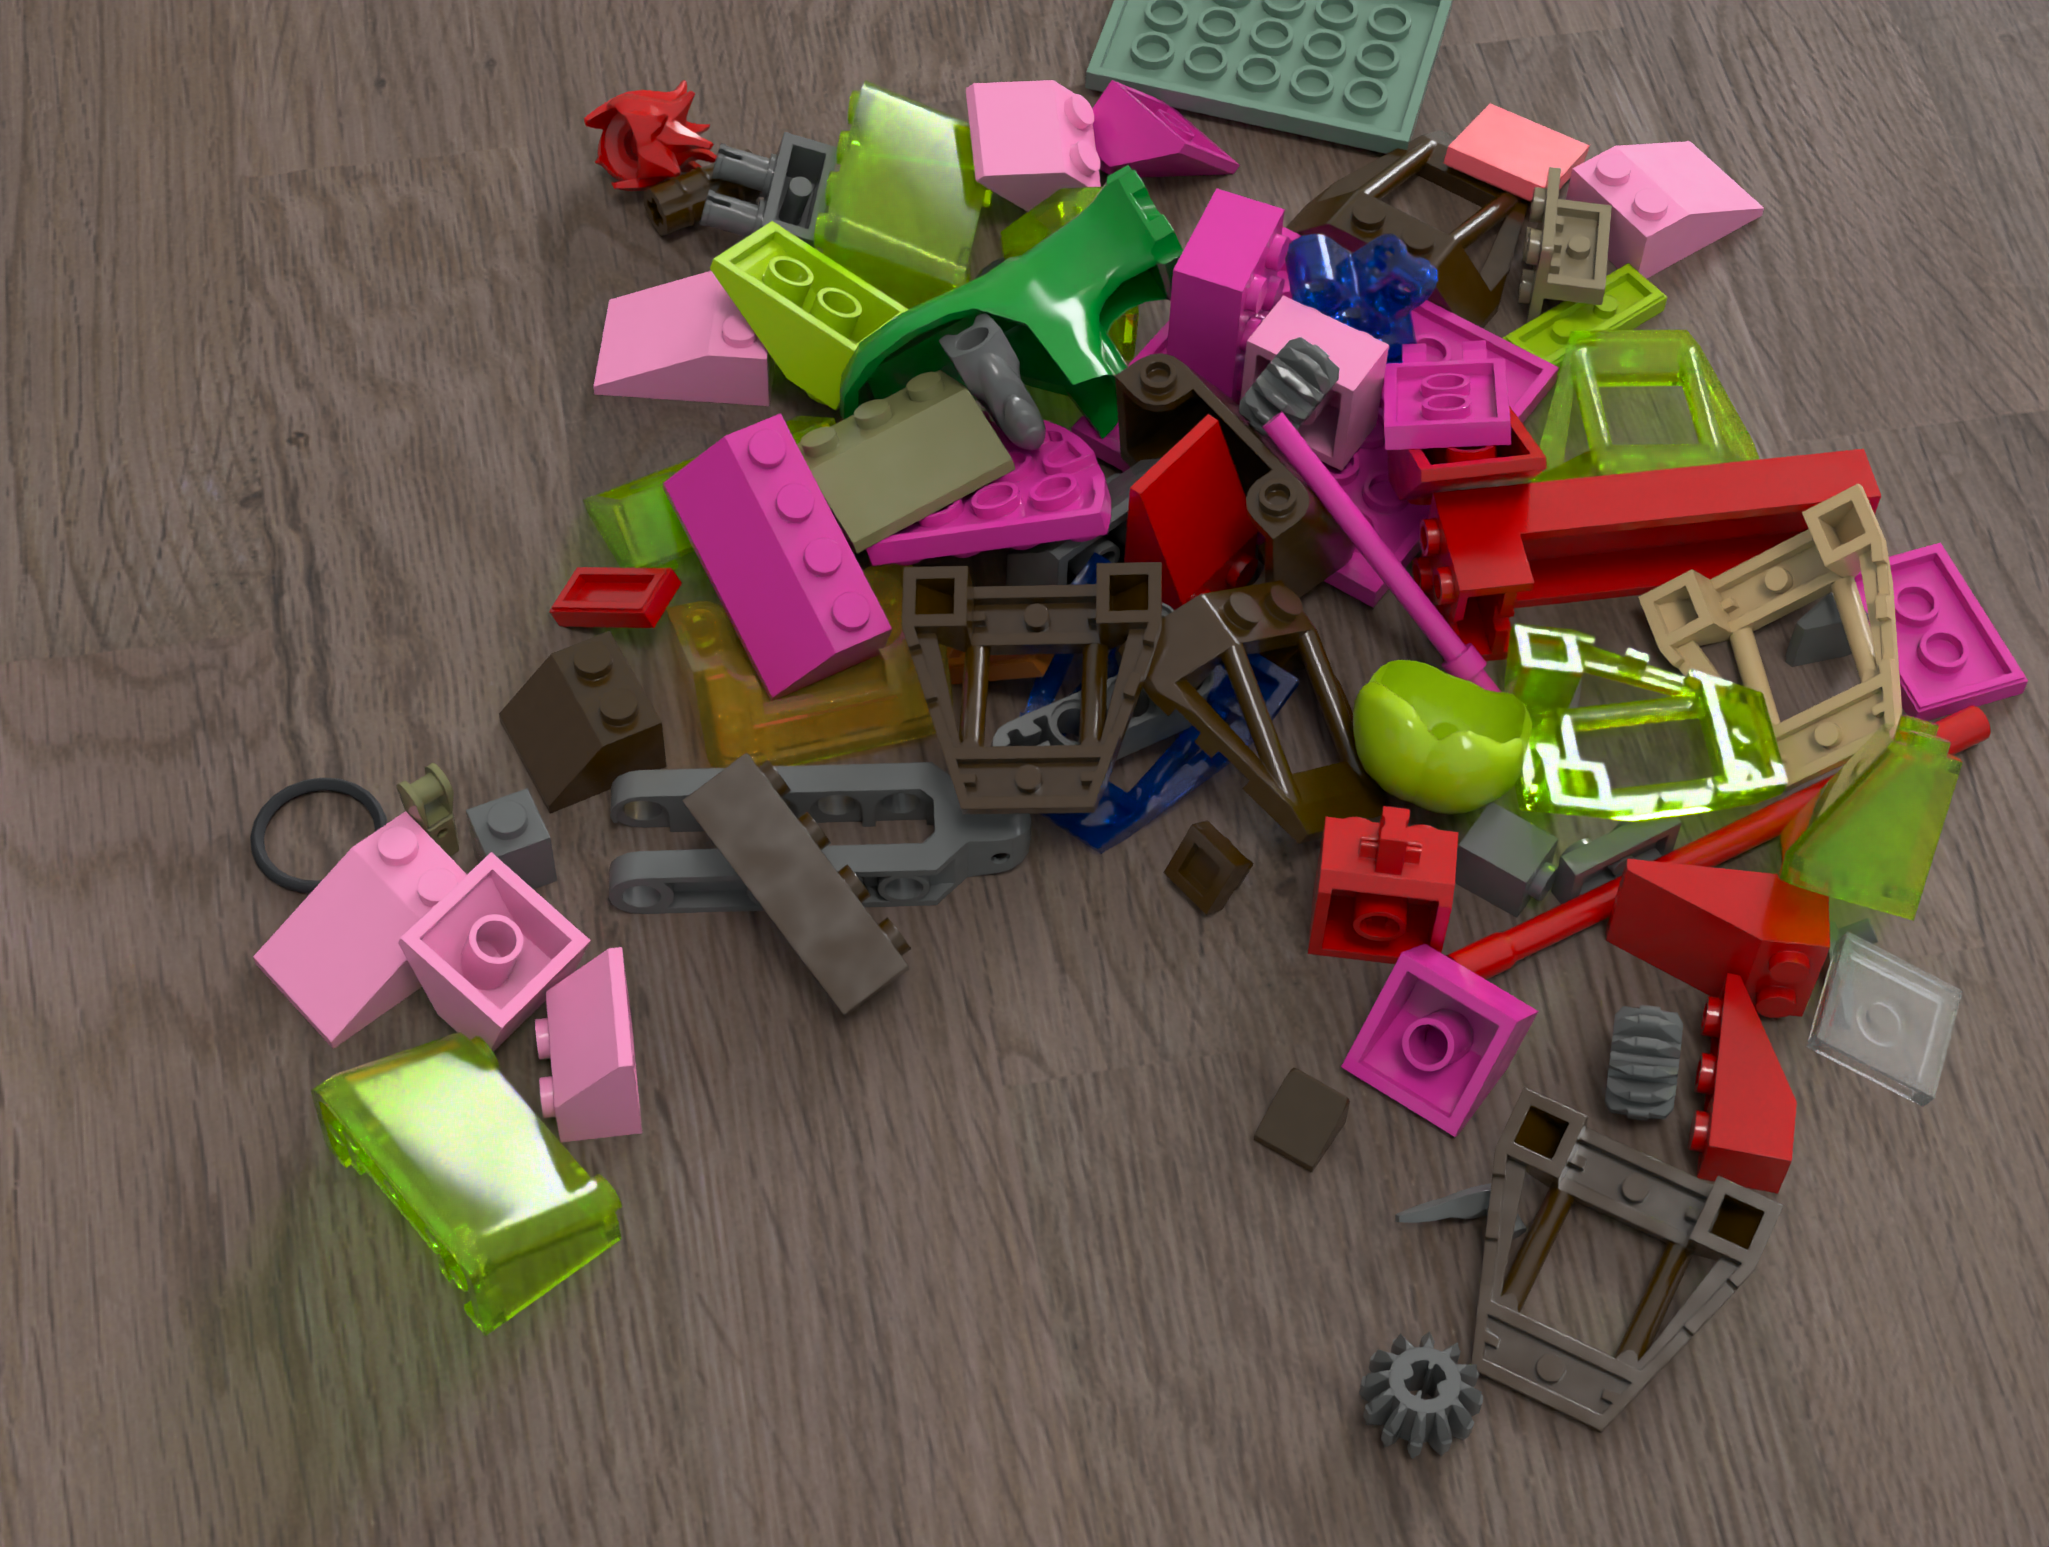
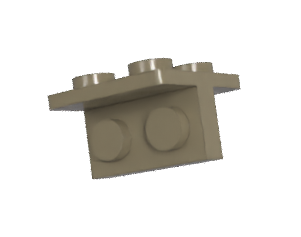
(1564, 250)

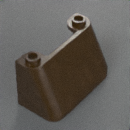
(1165, 400)

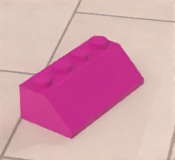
(777, 558)

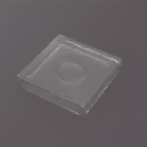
(1885, 1019)

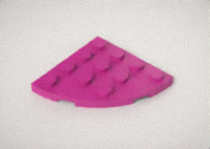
(1047, 498)

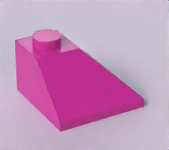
(1152, 137)

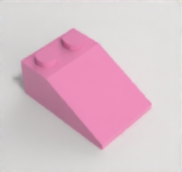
(1663, 202)
(684, 346)
(341, 946)

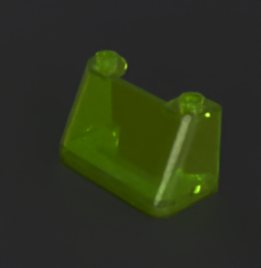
(1875, 821)
(470, 1171)

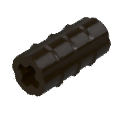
(682, 199)

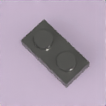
(1596, 862)

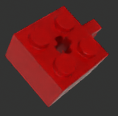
(1381, 887)

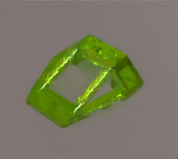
(1639, 359)
(1734, 719)

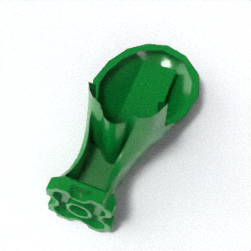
(1048, 303)

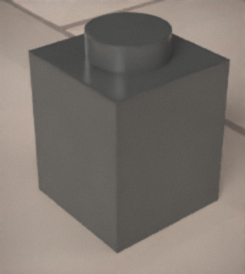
(515, 835)
(1506, 860)

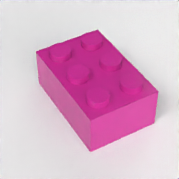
(1226, 286)

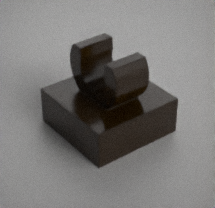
(1207, 867)

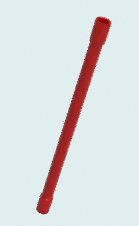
(1503, 949)

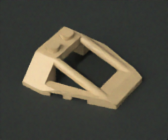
(1819, 561)

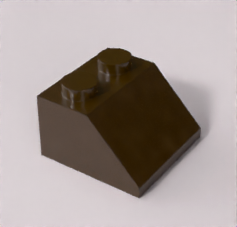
(583, 723)

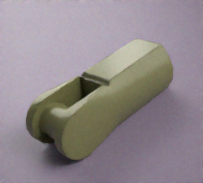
(431, 806)

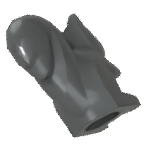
(993, 376)

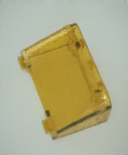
(837, 716)

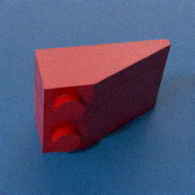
(1421, 472)
(1193, 518)
(1722, 922)

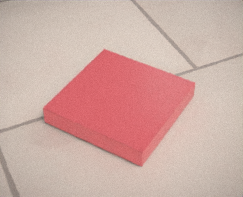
(1513, 152)

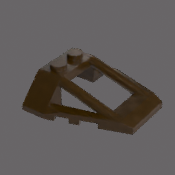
(1355, 216)
(1024, 620)
(1272, 623)
(1632, 1188)

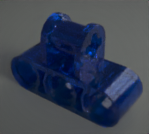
(1362, 286)

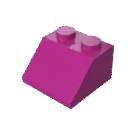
(1438, 1038)

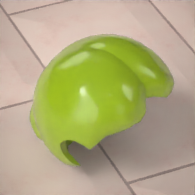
(1439, 737)

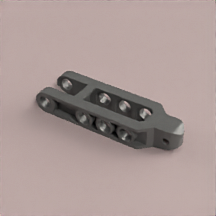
(830, 793)

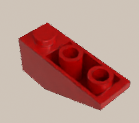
(1748, 1101)

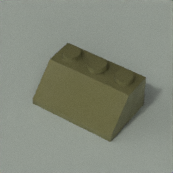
(904, 458)

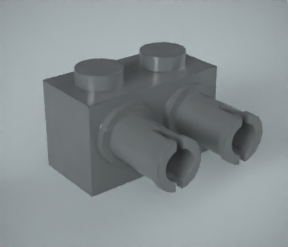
(789, 182)

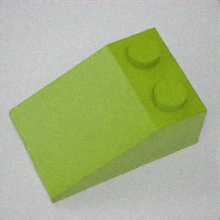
(802, 307)

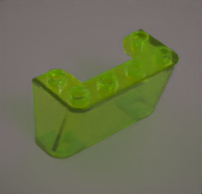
(902, 197)

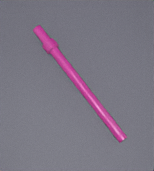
(1460, 659)

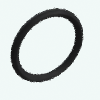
(276, 801)

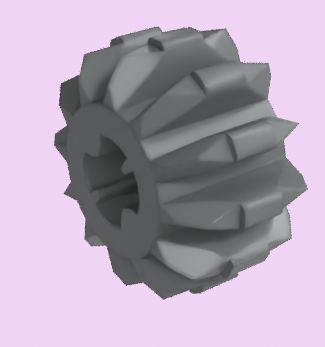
(1290, 384)
(1644, 1062)
(1429, 1373)

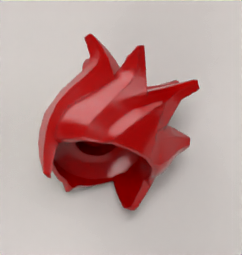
(649, 137)

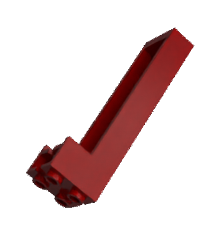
(1612, 534)

